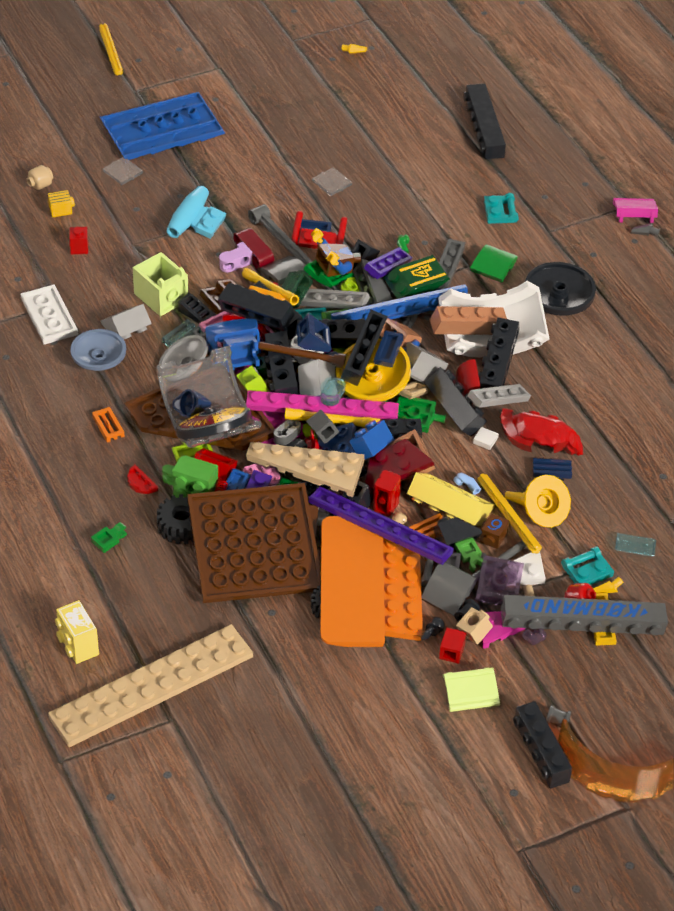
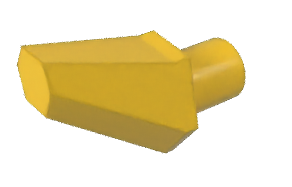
(352, 49)
(609, 587)

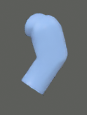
(469, 481)

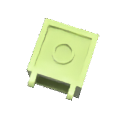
(160, 283)

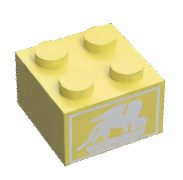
(77, 632)

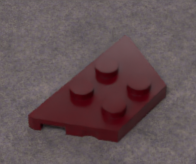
(399, 458)

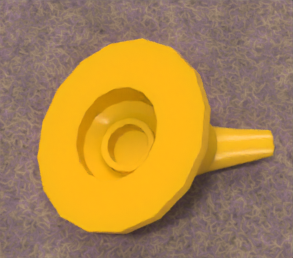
(545, 500)

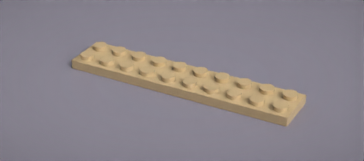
(149, 685)

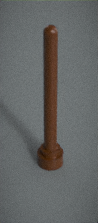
(337, 360)

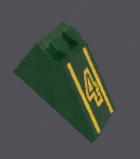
(416, 277)

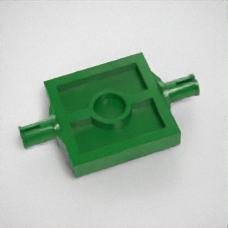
(419, 409)

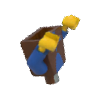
(334, 258)

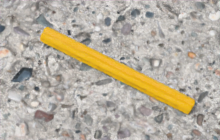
(509, 513)

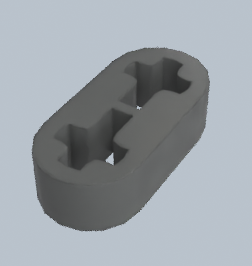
(287, 432)

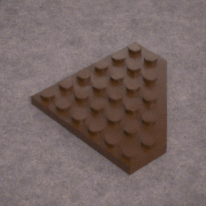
(152, 417)

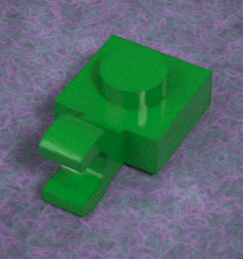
(108, 538)

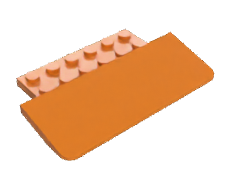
(367, 587)

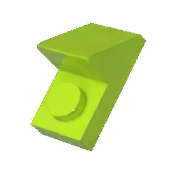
(251, 380)

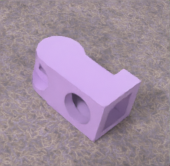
(236, 258)

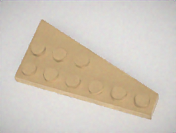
(316, 466)

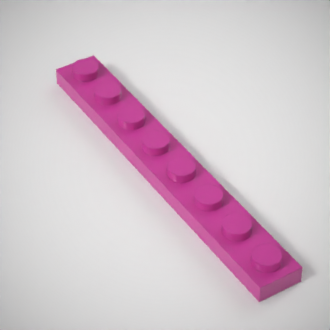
(350, 407)

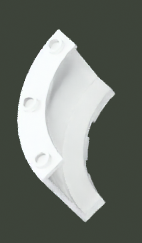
(519, 304)

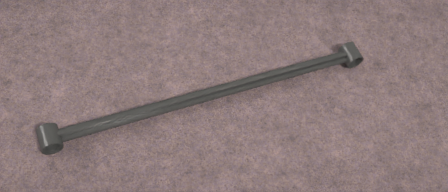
(262, 215)

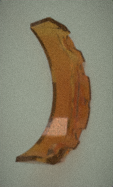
(612, 779)

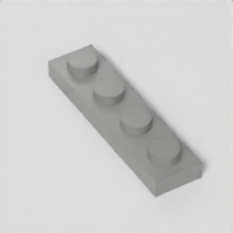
(335, 299)
(498, 395)

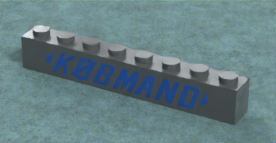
(583, 615)

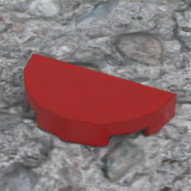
(140, 481)

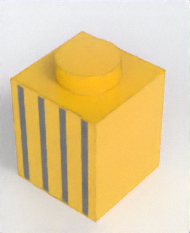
(60, 203)

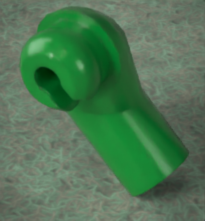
(402, 242)

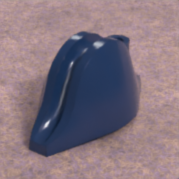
(190, 403)

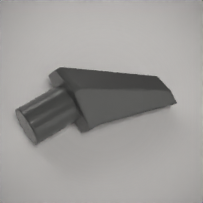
(645, 230)

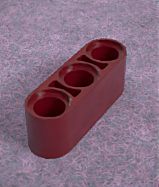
(261, 252)

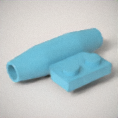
(193, 213)

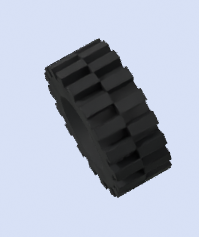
(169, 526)

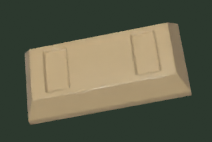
(414, 390)

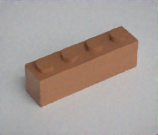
(465, 320)

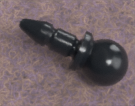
(434, 627)

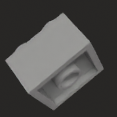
(128, 321)

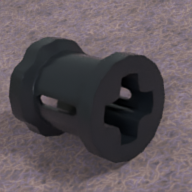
(459, 614)

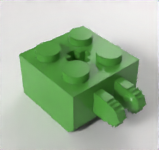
(190, 476)

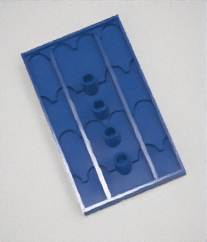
(162, 125)

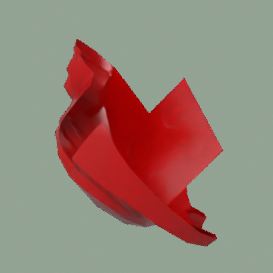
(530, 427)

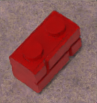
(386, 493)

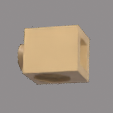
(475, 624)

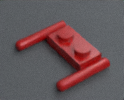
(303, 236)

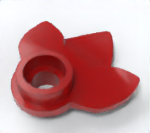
(312, 443)

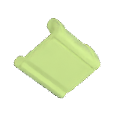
(471, 689)

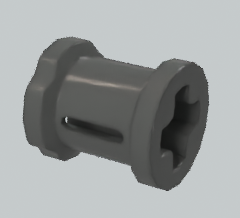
(556, 715)

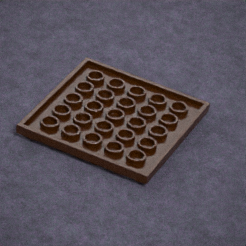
(254, 542)

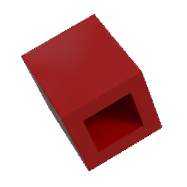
(79, 240)
(452, 645)

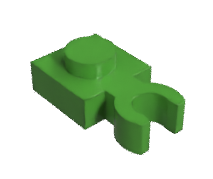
(469, 553)

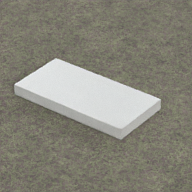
(49, 314)

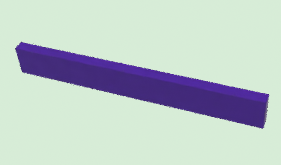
(381, 525)

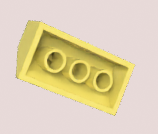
(450, 499)

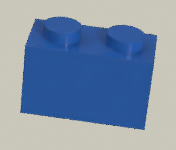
(371, 439)

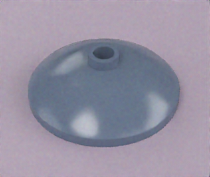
(98, 349)

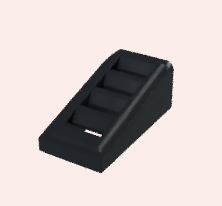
(190, 301)

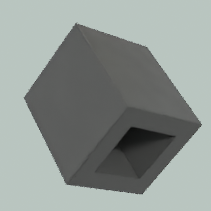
(323, 426)

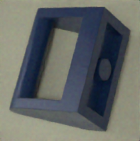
(306, 334)

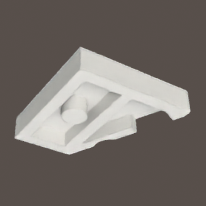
(532, 570)

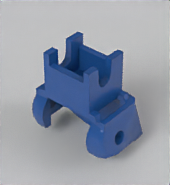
(241, 336)

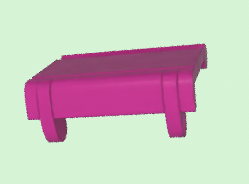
(635, 208)

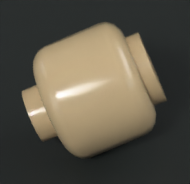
(39, 177)

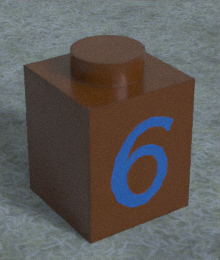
(494, 531)

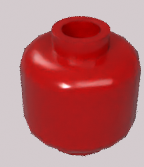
(580, 591)

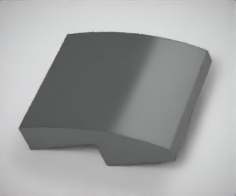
(280, 269)
(448, 588)

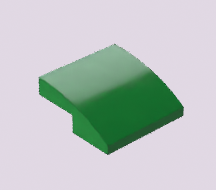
(493, 263)
(319, 275)

